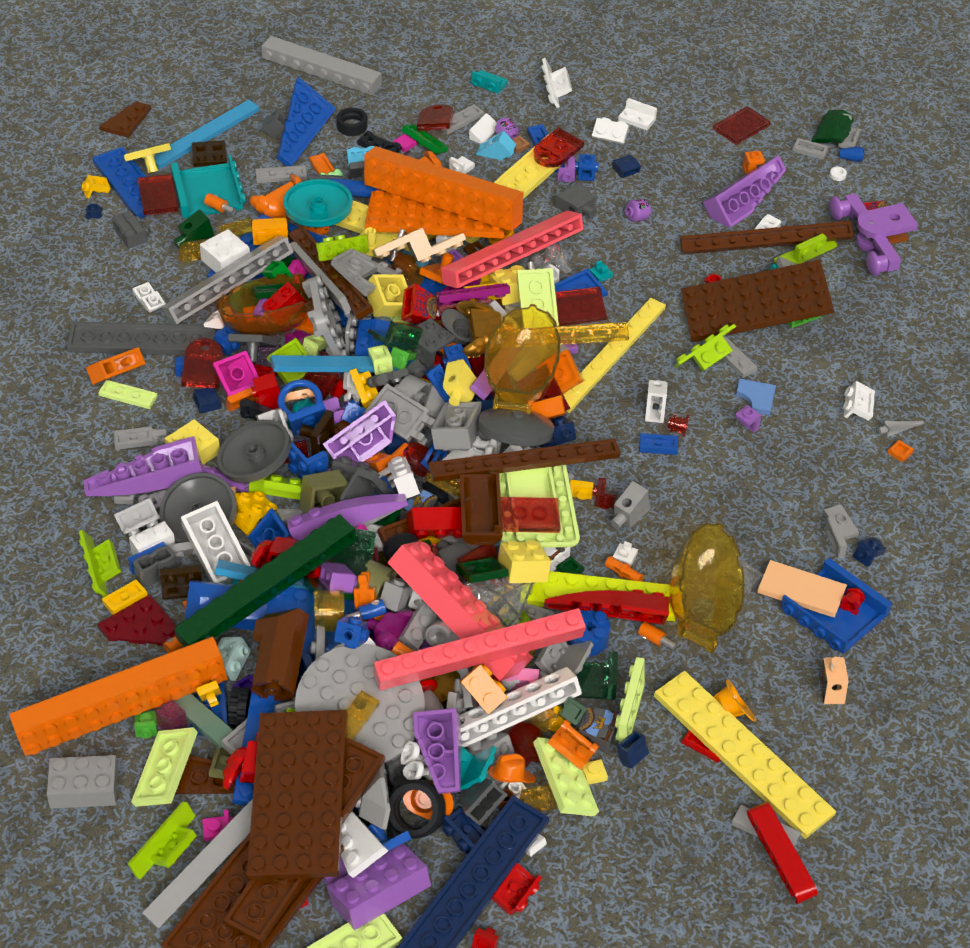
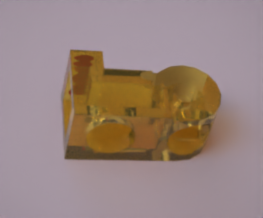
(190, 251)
(539, 798)

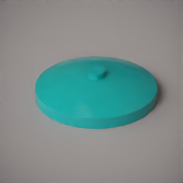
(318, 203)

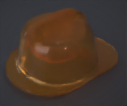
(410, 268)

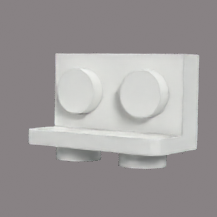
(638, 114)
(859, 400)

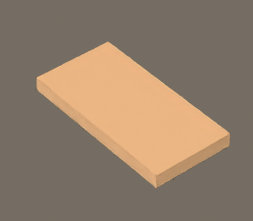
(803, 588)

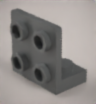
(432, 340)

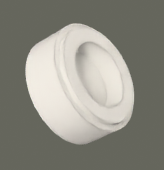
(838, 173)

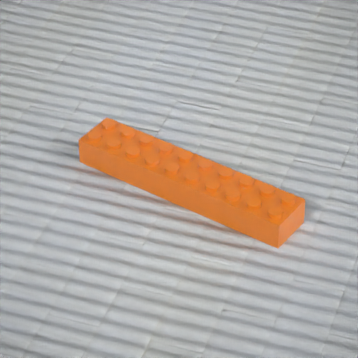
(443, 188)
(117, 696)

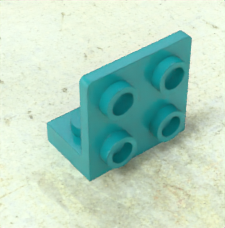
(475, 767)

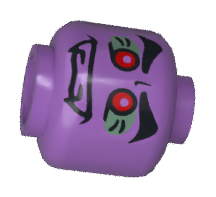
(508, 126)
(638, 210)

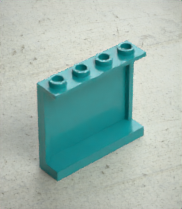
(195, 183)

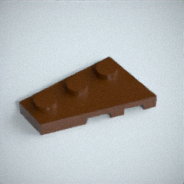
(127, 120)

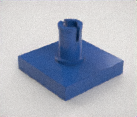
(387, 842)

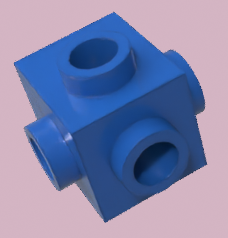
(586, 167)
(221, 337)
(351, 631)

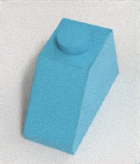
(497, 147)

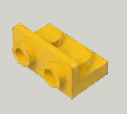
(365, 393)

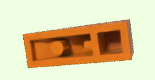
(115, 365)

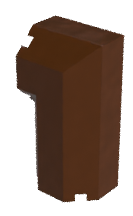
(280, 653)

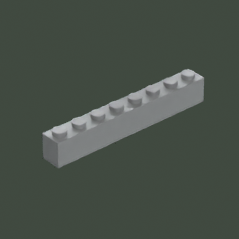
(321, 65)
(226, 279)

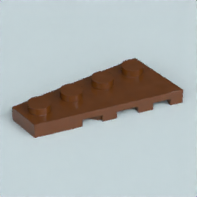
(197, 780)

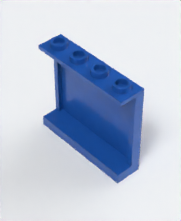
(846, 627)

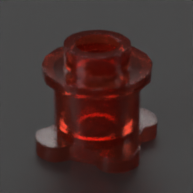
(678, 424)

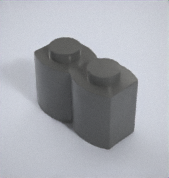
(148, 566)

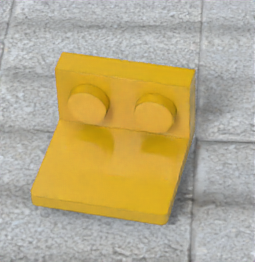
(251, 508)

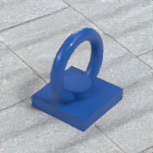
(307, 415)

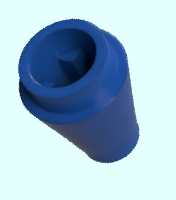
(853, 154)

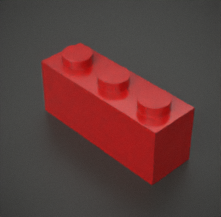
(435, 522)

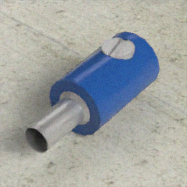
(370, 610)

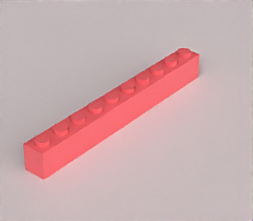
(511, 249)
(478, 649)

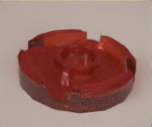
(414, 454)

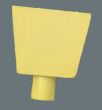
(458, 381)

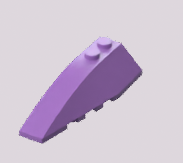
(744, 194)
(148, 472)
(354, 511)

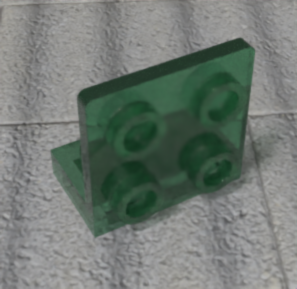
(400, 335)
(358, 553)
(599, 679)

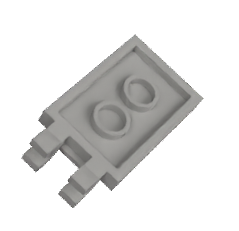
(410, 415)

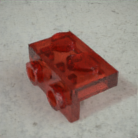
(522, 740)

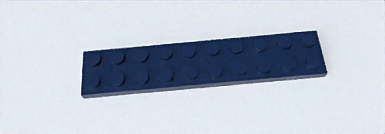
(478, 877)

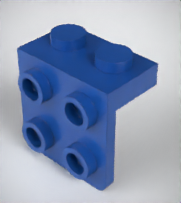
(303, 466)

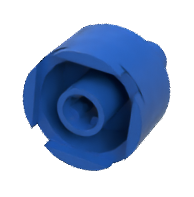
(596, 631)

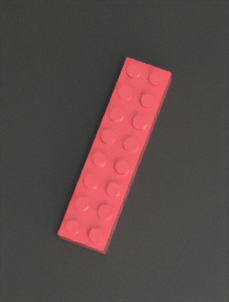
(452, 601)

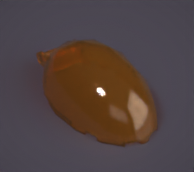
(239, 305)

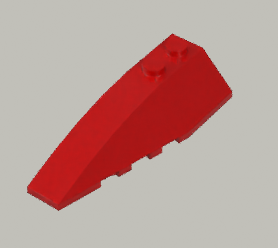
(625, 605)

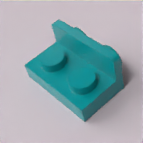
(488, 81)

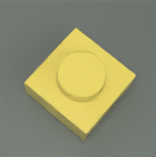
(595, 772)

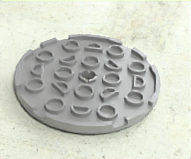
(339, 677)

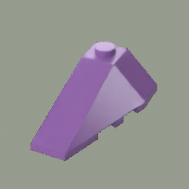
(440, 743)

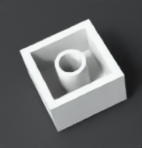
(222, 250)

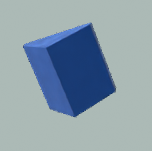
(269, 528)

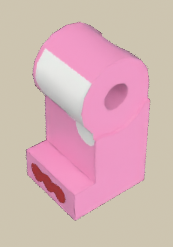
(523, 678)

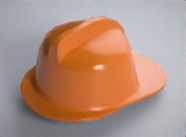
(511, 769)
(420, 804)

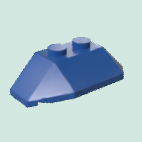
(365, 339)

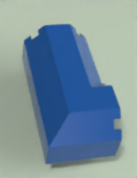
(202, 593)

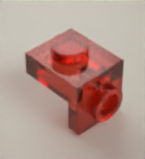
(603, 499)

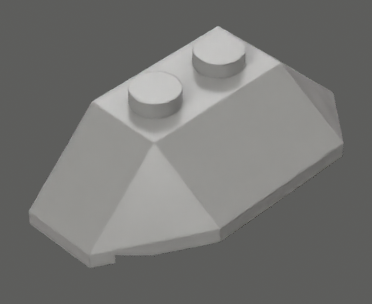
(374, 802)

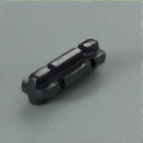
(442, 496)

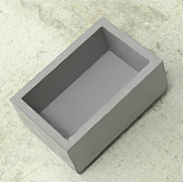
(82, 781)

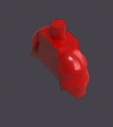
(270, 549)
(244, 759)

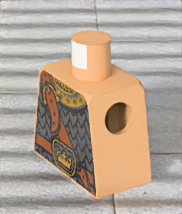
(832, 673)

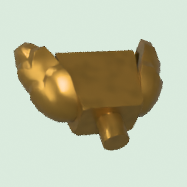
(481, 324)

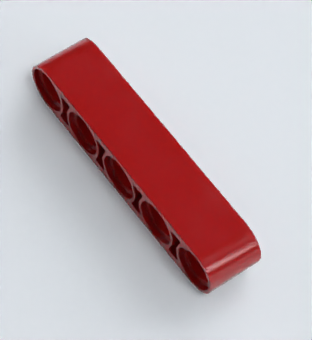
(782, 852)

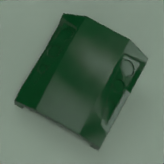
(833, 127)

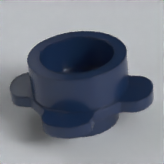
(93, 211)

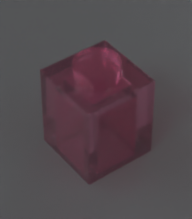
(171, 716)

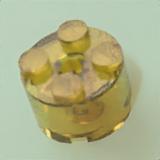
(328, 609)

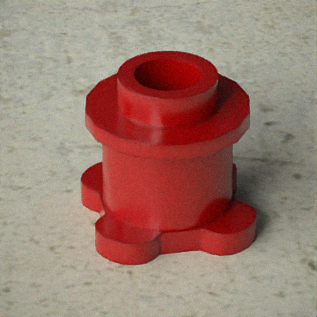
(852, 600)

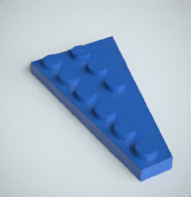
(304, 119)

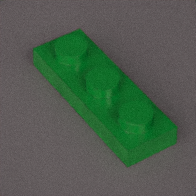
(425, 139)

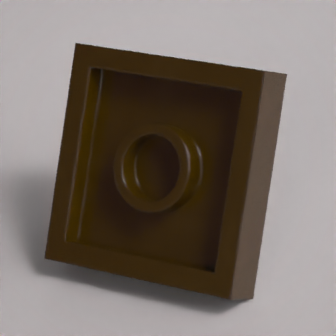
(321, 433)

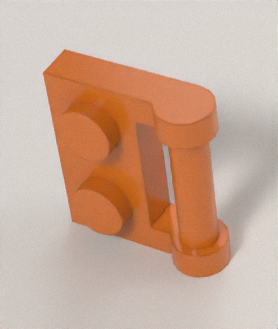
(573, 745)

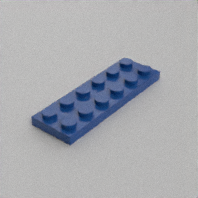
(122, 177)

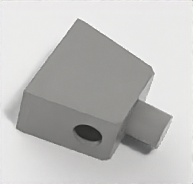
(630, 506)

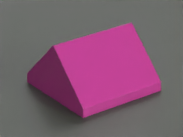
(236, 373)

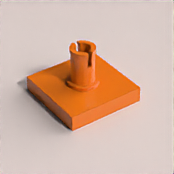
(434, 271)
(567, 372)

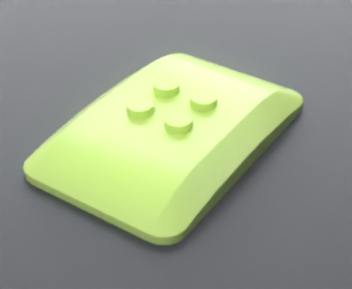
(543, 483)

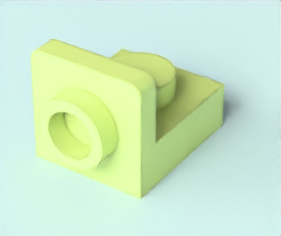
(314, 344)
(381, 359)

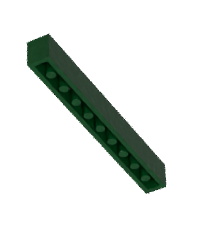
(266, 582)

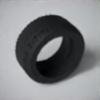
(438, 805)

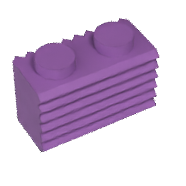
(337, 577)

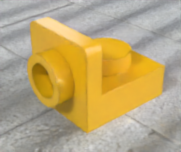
(96, 184)
(581, 489)

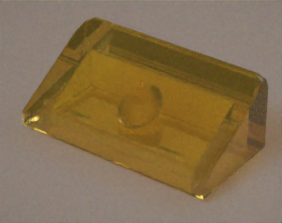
(544, 719)

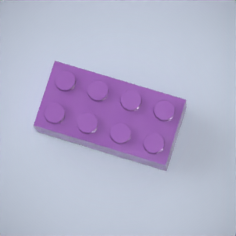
(379, 887)

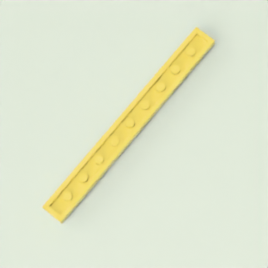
(613, 352)

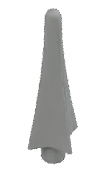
(894, 427)

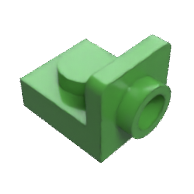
(401, 357)
(145, 724)

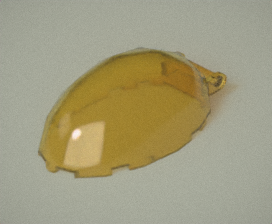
(522, 358)
(706, 585)

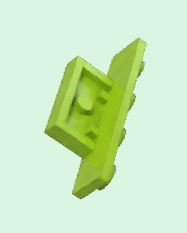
(331, 248)
(809, 249)
(710, 352)
(278, 486)
(101, 561)
(166, 843)

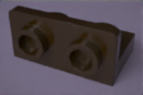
(209, 153)
(176, 581)

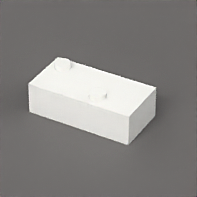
(213, 540)

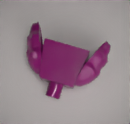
(389, 628)

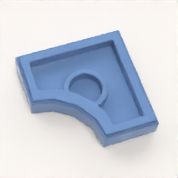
(757, 394)

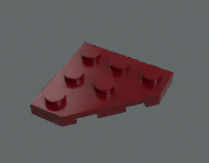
(139, 624)

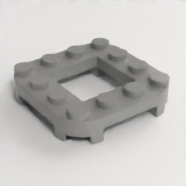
(324, 317)

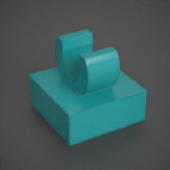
(601, 271)

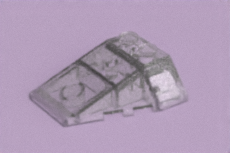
(502, 598)

